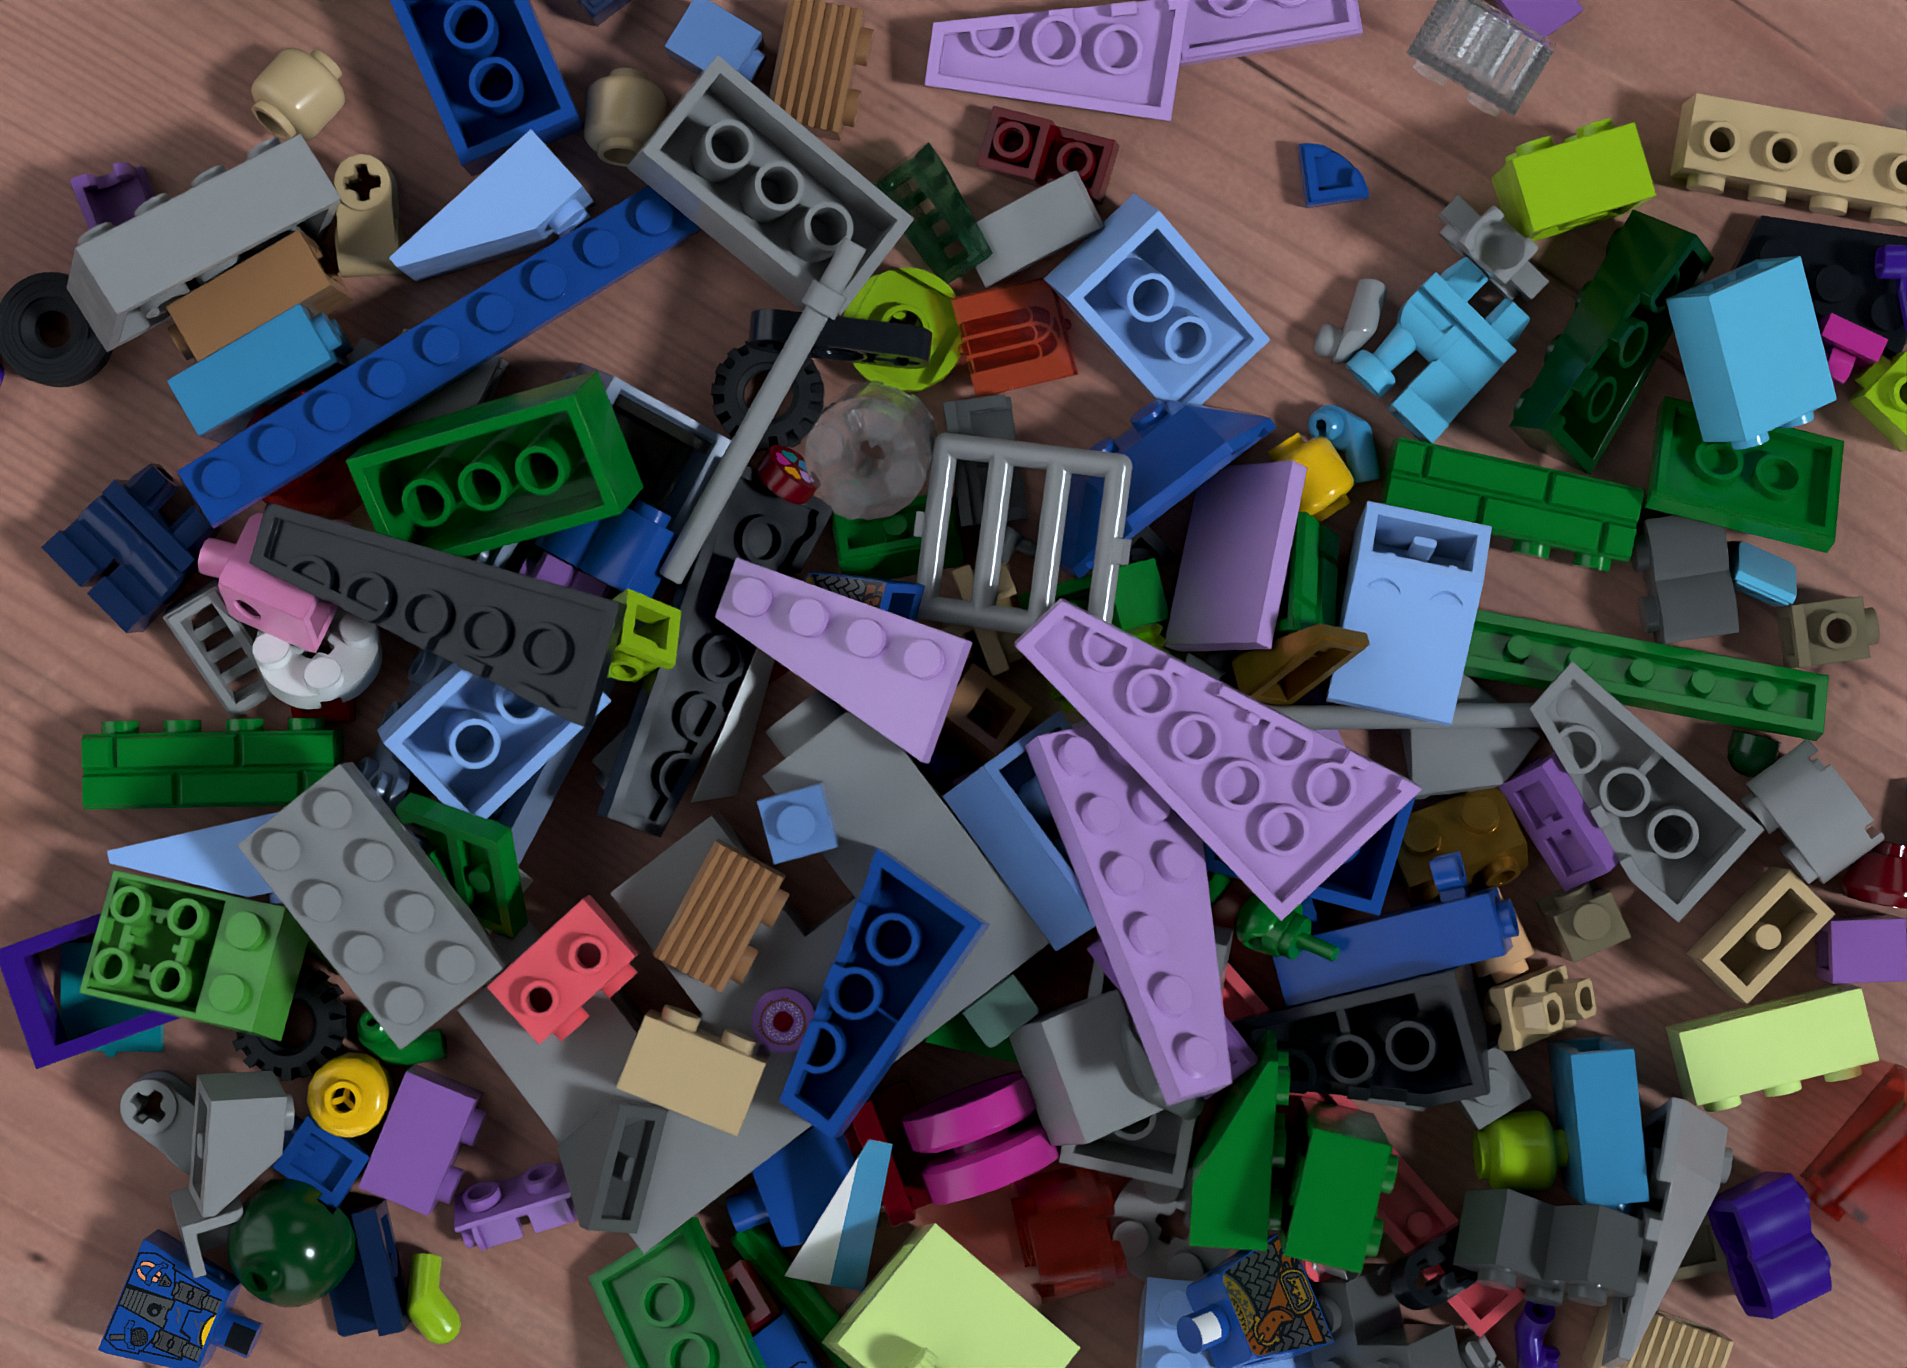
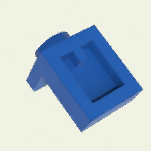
(322, 1160)

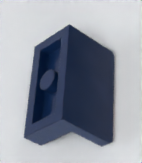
(374, 1287)

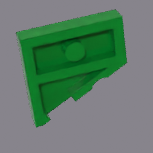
(474, 858)

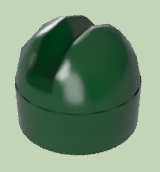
(1751, 753)

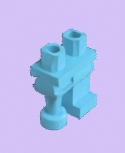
(1455, 341)

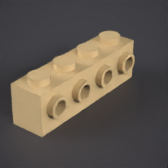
(1792, 156)

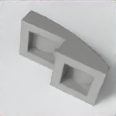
(1037, 227)

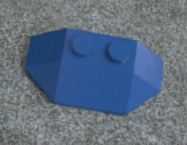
(1171, 454)

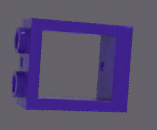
(36, 1004)

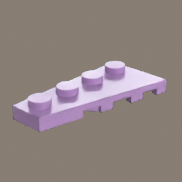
(1083, 57)
(860, 656)

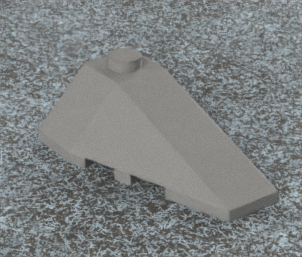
(1652, 805)
(1684, 1173)

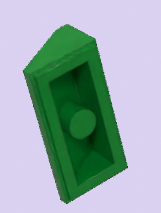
(887, 544)

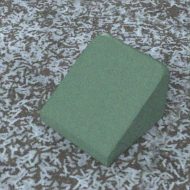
(1001, 1010)

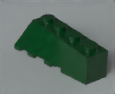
(1609, 341)

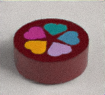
(786, 474)

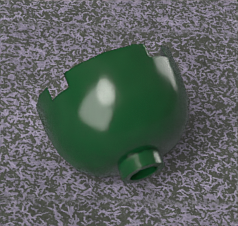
(290, 1244)

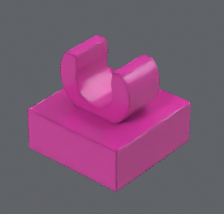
(1848, 346)

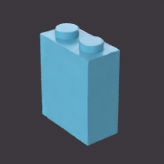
(1752, 351)

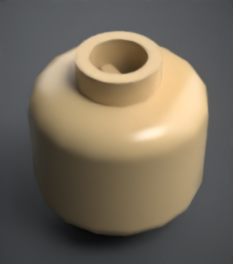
(297, 94)
(622, 114)

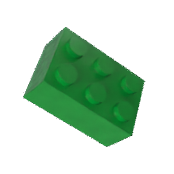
(1333, 1185)

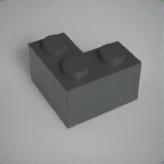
(1549, 1248)
(1371, 1330)

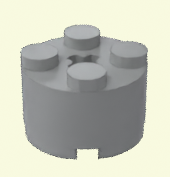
(1813, 813)

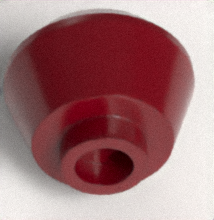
(1879, 876)

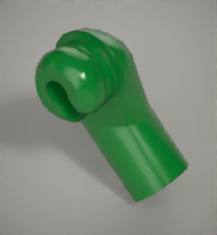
(427, 1047)

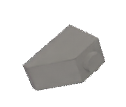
(235, 1134)

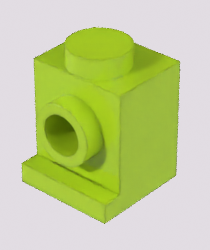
(650, 646)

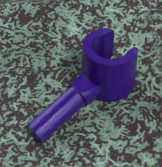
(1891, 263)

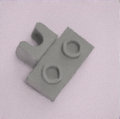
(1494, 247)

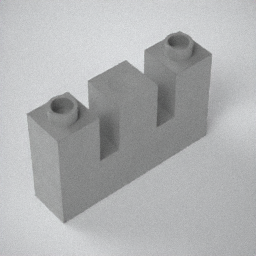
(875, 802)

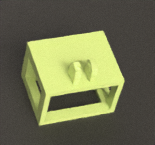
(944, 1311)

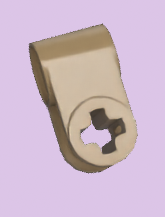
(367, 229)

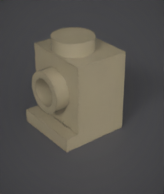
(1805, 631)
(1582, 920)

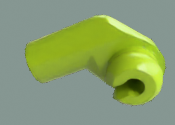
(426, 1302)

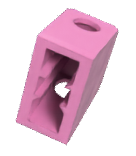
(261, 597)

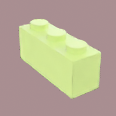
(1773, 1046)

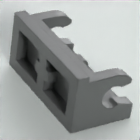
(986, 418)

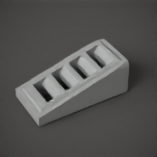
(191, 638)

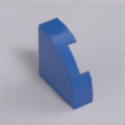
(1329, 177)

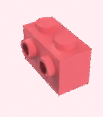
(565, 970)

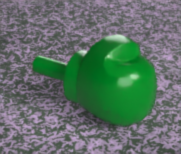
(1266, 934)

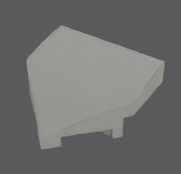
(1464, 757)

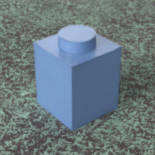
(712, 31)
(798, 823)

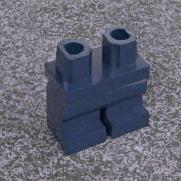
(136, 537)

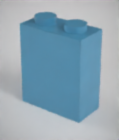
(260, 368)
(1601, 1121)

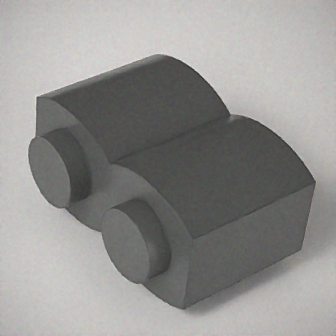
(1685, 579)

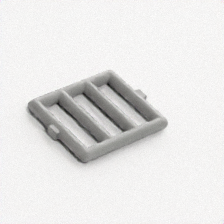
(1002, 457)

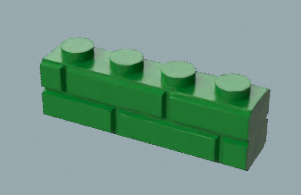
(1519, 500)
(206, 768)

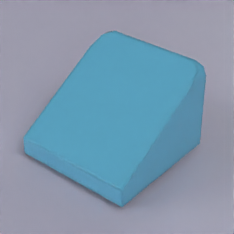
(1763, 575)

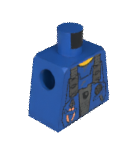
(173, 1317)

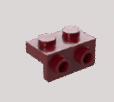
(881, 1122)

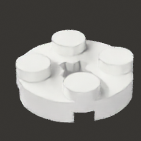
(341, 673)

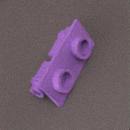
(491, 1209)

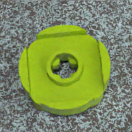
(929, 300)

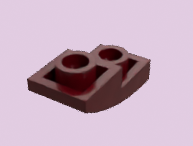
(1041, 152)

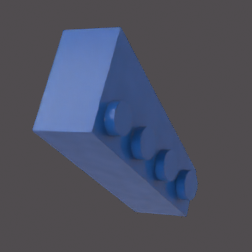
(887, 976)

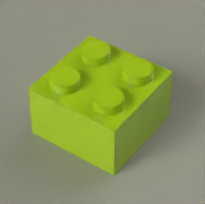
(1574, 183)

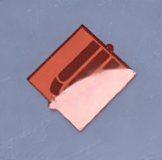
(1014, 337)

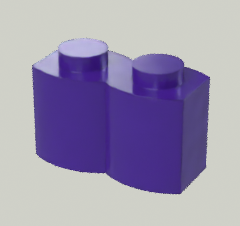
(1770, 1244)

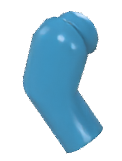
(1351, 437)

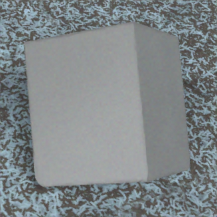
(200, 1232)

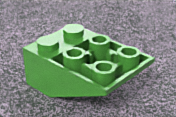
(196, 955)

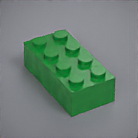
(499, 470)

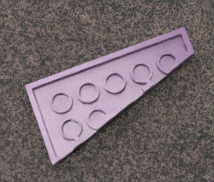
(1243, 776)
(1149, 903)

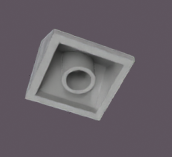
(1080, 1070)

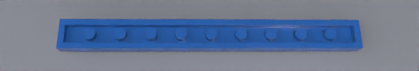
(433, 354)

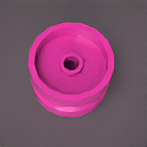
(979, 1139)

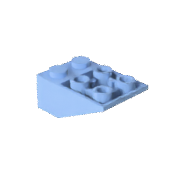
(1417, 598)

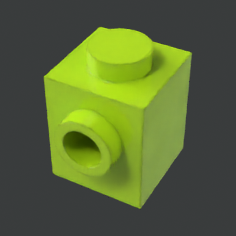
(1884, 397)

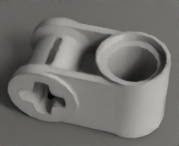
(169, 1127)

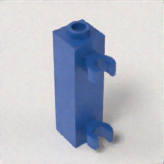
(1403, 942)

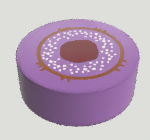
(782, 1019)

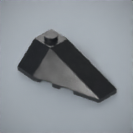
(1389, 1042)

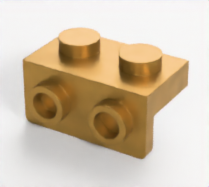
(1472, 823)

